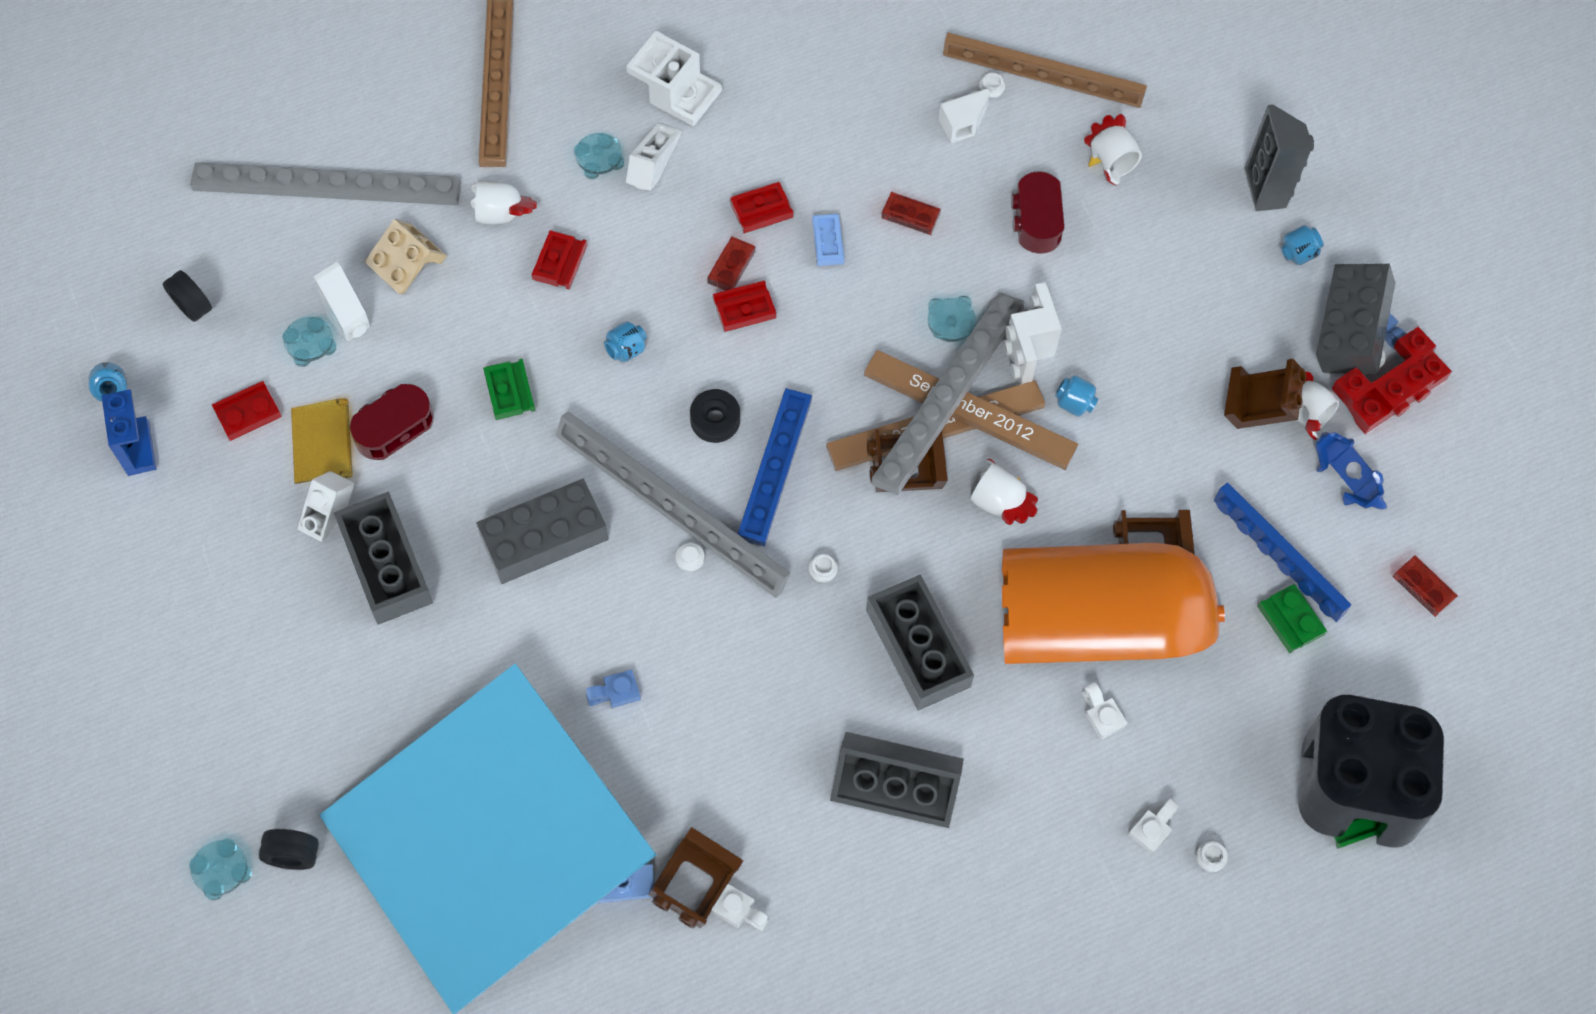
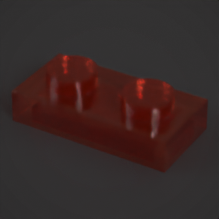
(911, 213)
(731, 264)
(1425, 586)

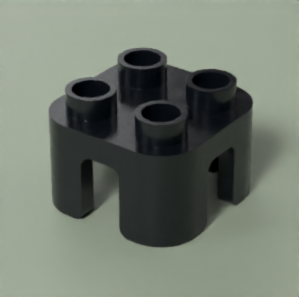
(1372, 765)

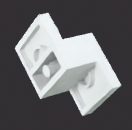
(674, 78)
(1032, 335)

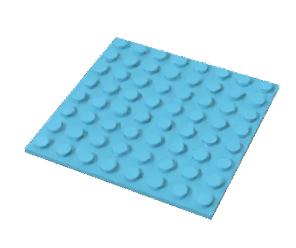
(486, 837)

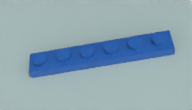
(775, 467)
(1288, 559)

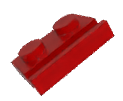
(761, 207)
(559, 259)
(744, 306)
(246, 410)

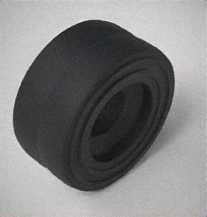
(187, 295)
(715, 430)
(288, 849)

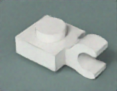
(1103, 715)
(1152, 828)
(736, 907)

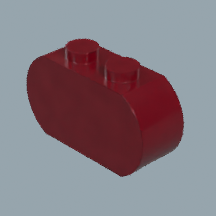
(1038, 212)
(391, 421)

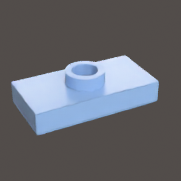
(828, 239)
(634, 887)

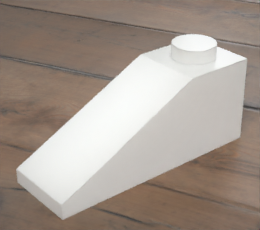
(651, 156)
(341, 302)

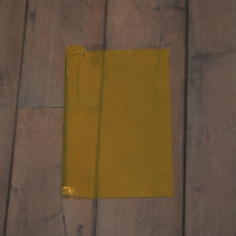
(321, 440)

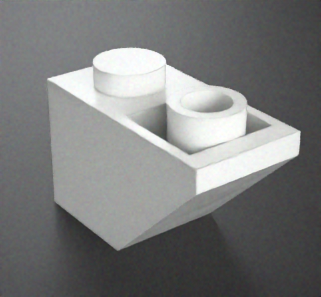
(963, 115)
(326, 495)

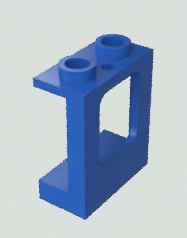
(128, 431)

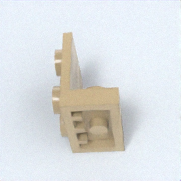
(402, 255)

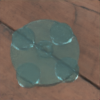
(598, 155)
(951, 318)
(308, 340)
(219, 868)

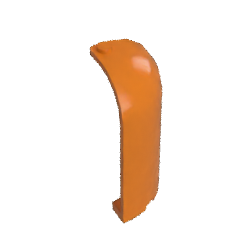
(1107, 603)

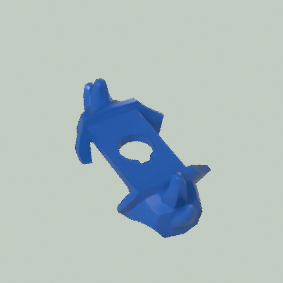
(1339, 453)

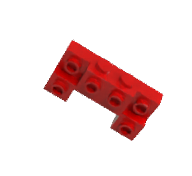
(1397, 389)

